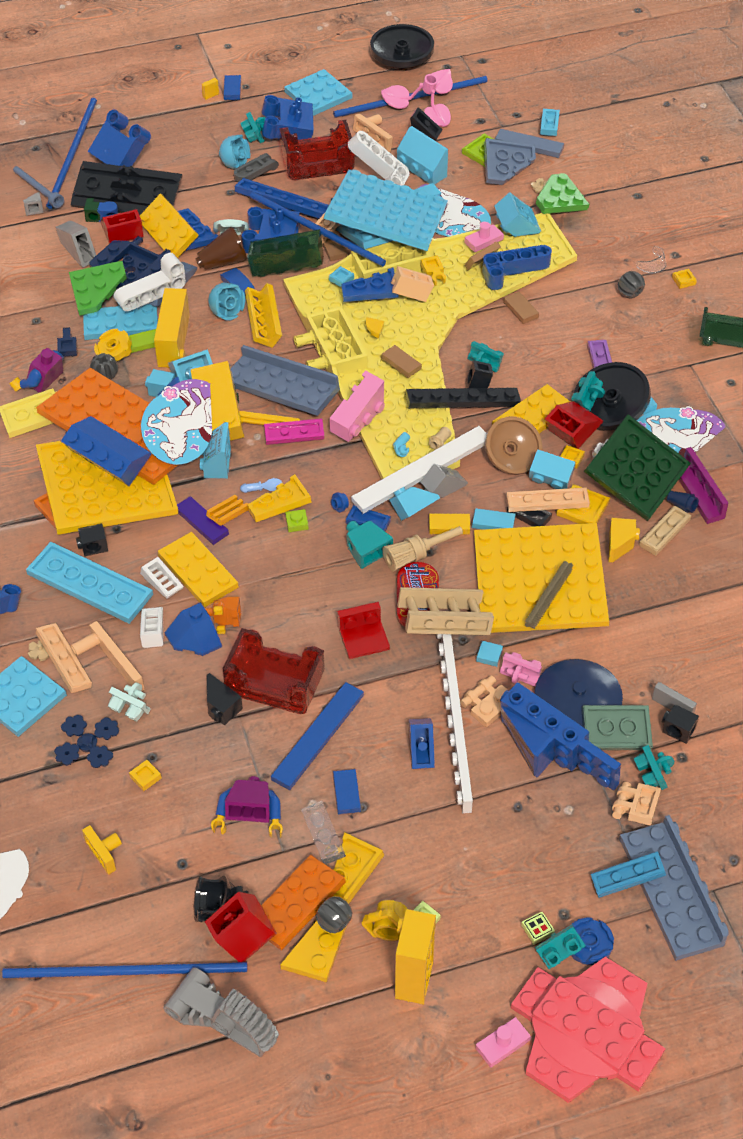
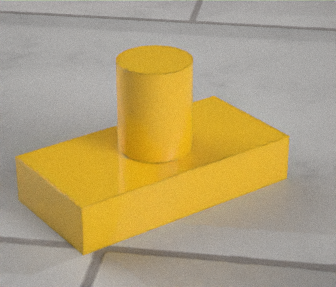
(102, 848)

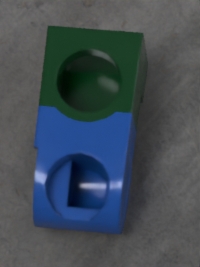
(96, 210)

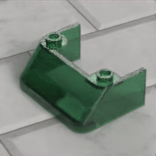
(721, 329)

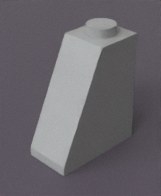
(76, 241)

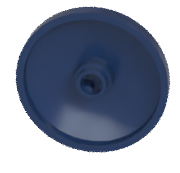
(578, 683)

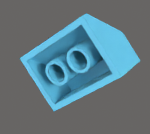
(423, 156)

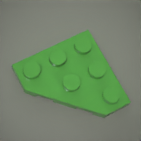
(561, 196)
(95, 285)

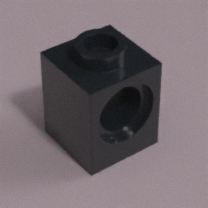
(479, 375)
(92, 540)
(679, 723)

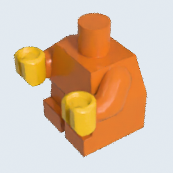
(226, 612)

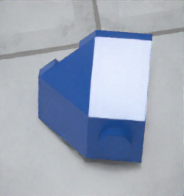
(193, 631)

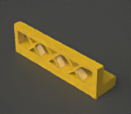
(268, 315)

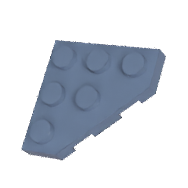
(506, 159)

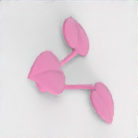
(439, 81)

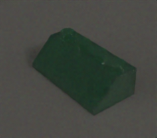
(285, 253)

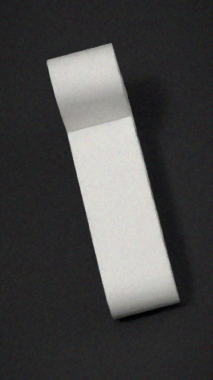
(378, 158)
(152, 287)

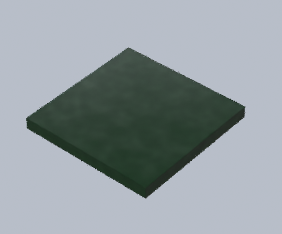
(637, 467)

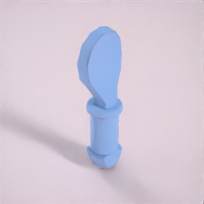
(270, 485)

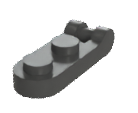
(255, 167)

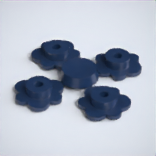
(86, 742)

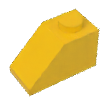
(622, 537)

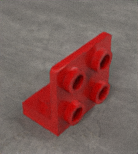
(362, 630)

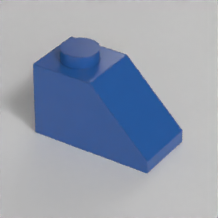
(421, 743)

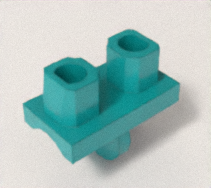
(253, 128)
(483, 353)
(590, 390)
(648, 760)
(560, 946)

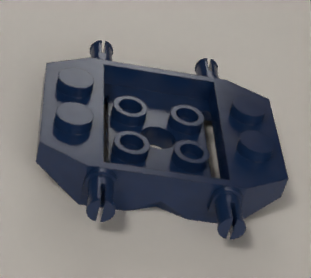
(137, 259)

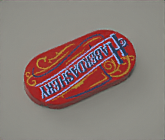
(415, 576)

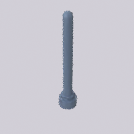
(55, 198)

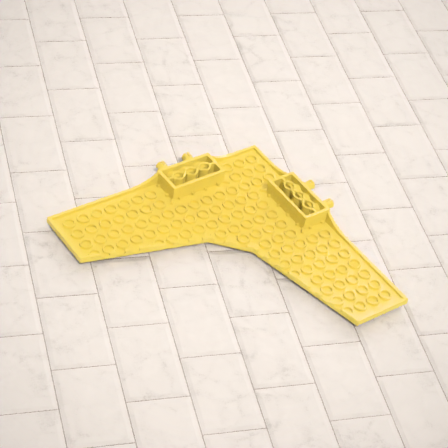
(411, 324)

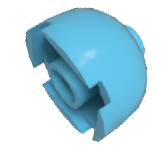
(234, 151)
(226, 300)

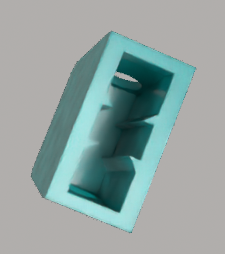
(366, 542)

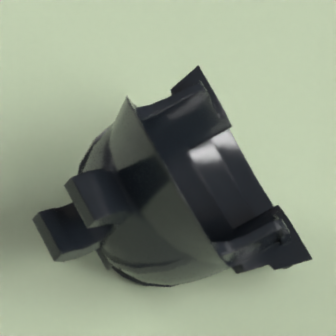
(211, 896)

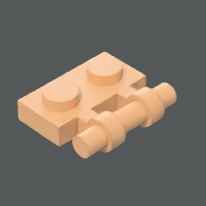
(490, 707)
(643, 805)

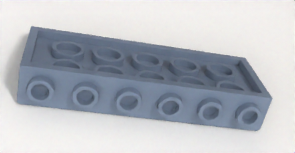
(284, 380)
(679, 898)

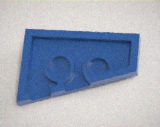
(204, 232)
(375, 287)

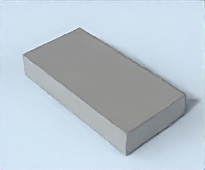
(669, 697)

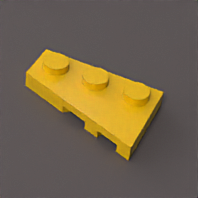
(283, 499)
(356, 865)
(314, 953)

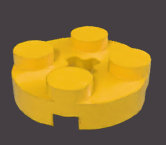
(119, 338)

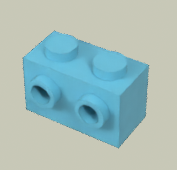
(551, 470)

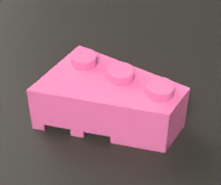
(359, 408)

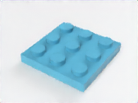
(320, 90)
(26, 695)

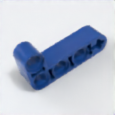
(514, 261)

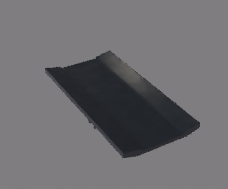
(126, 186)

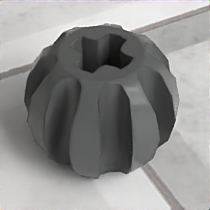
(631, 284)
(105, 365)
(334, 914)

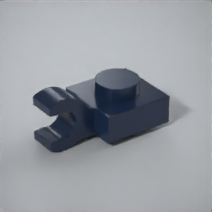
(67, 345)

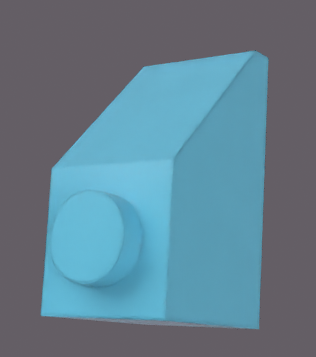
(411, 501)

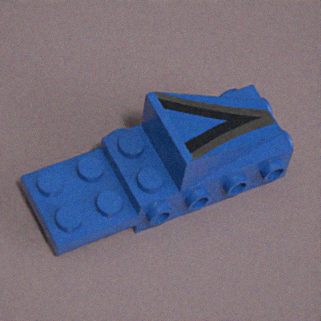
(549, 734)

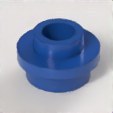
(339, 502)

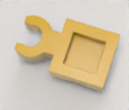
(433, 267)

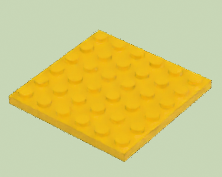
(89, 496)
(520, 564)

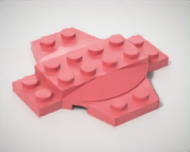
(587, 1029)

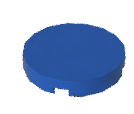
(597, 939)

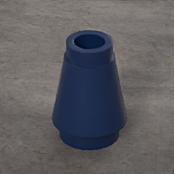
(684, 501)

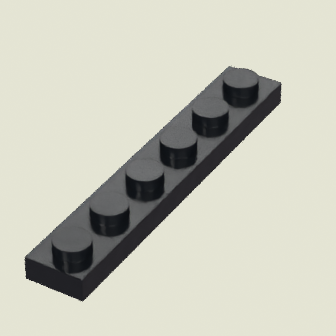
(462, 397)

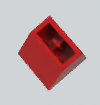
(122, 226)
(572, 423)
(241, 926)

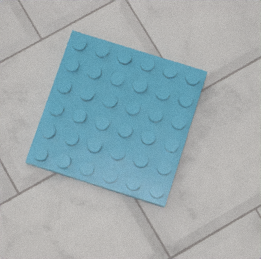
(386, 209)

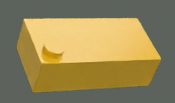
(172, 326)
(223, 397)
(414, 956)

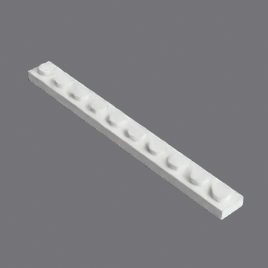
(454, 721)

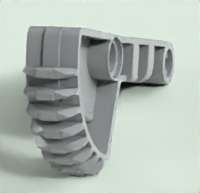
(235, 1016)

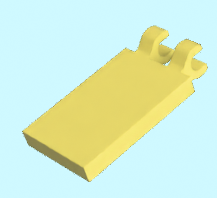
(22, 414)

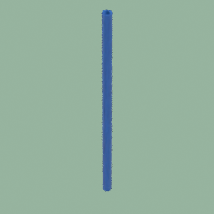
(338, 113)
(73, 148)
(328, 234)
(123, 970)

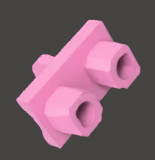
(520, 669)

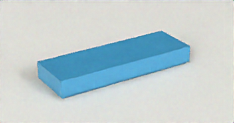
(628, 874)

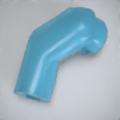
(399, 445)

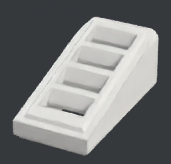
(157, 564)
(152, 628)

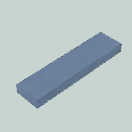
(542, 145)

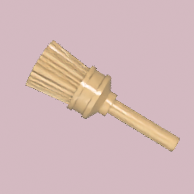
(414, 548)

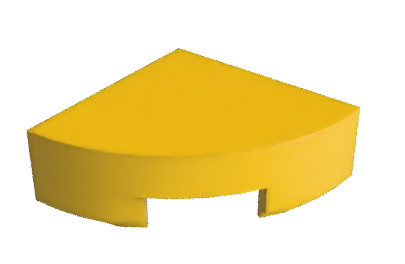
(374, 326)

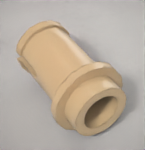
(437, 441)

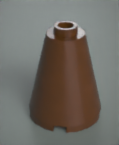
(222, 251)

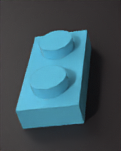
(549, 122)

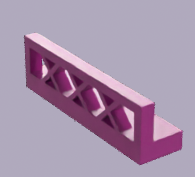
(699, 482)

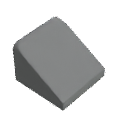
(33, 204)

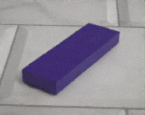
(196, 517)

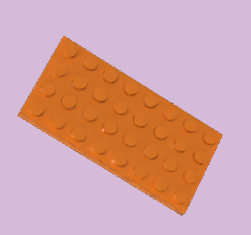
(109, 403)

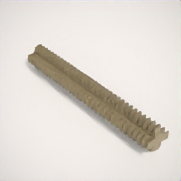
(548, 595)

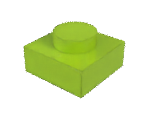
(296, 520)

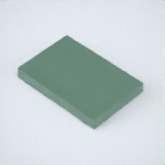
(618, 726)

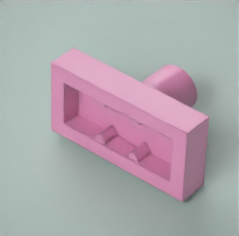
(484, 237)
(503, 1042)

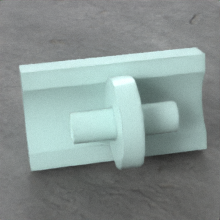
(136, 707)

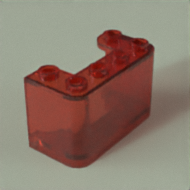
(317, 155)
(273, 675)

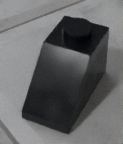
(222, 701)

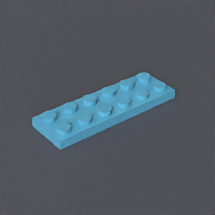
(90, 582)

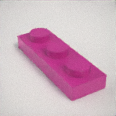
(294, 431)

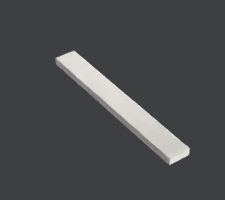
(415, 472)

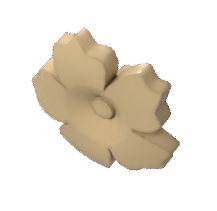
(538, 185)
(37, 650)

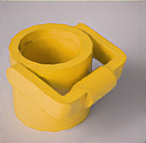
(385, 920)

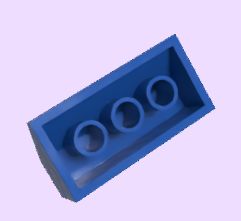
(106, 449)

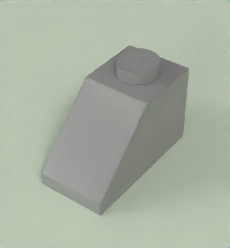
(443, 480)

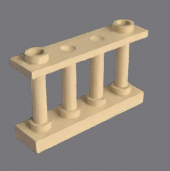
(445, 621)

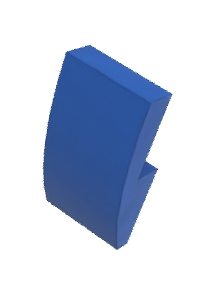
(236, 277)

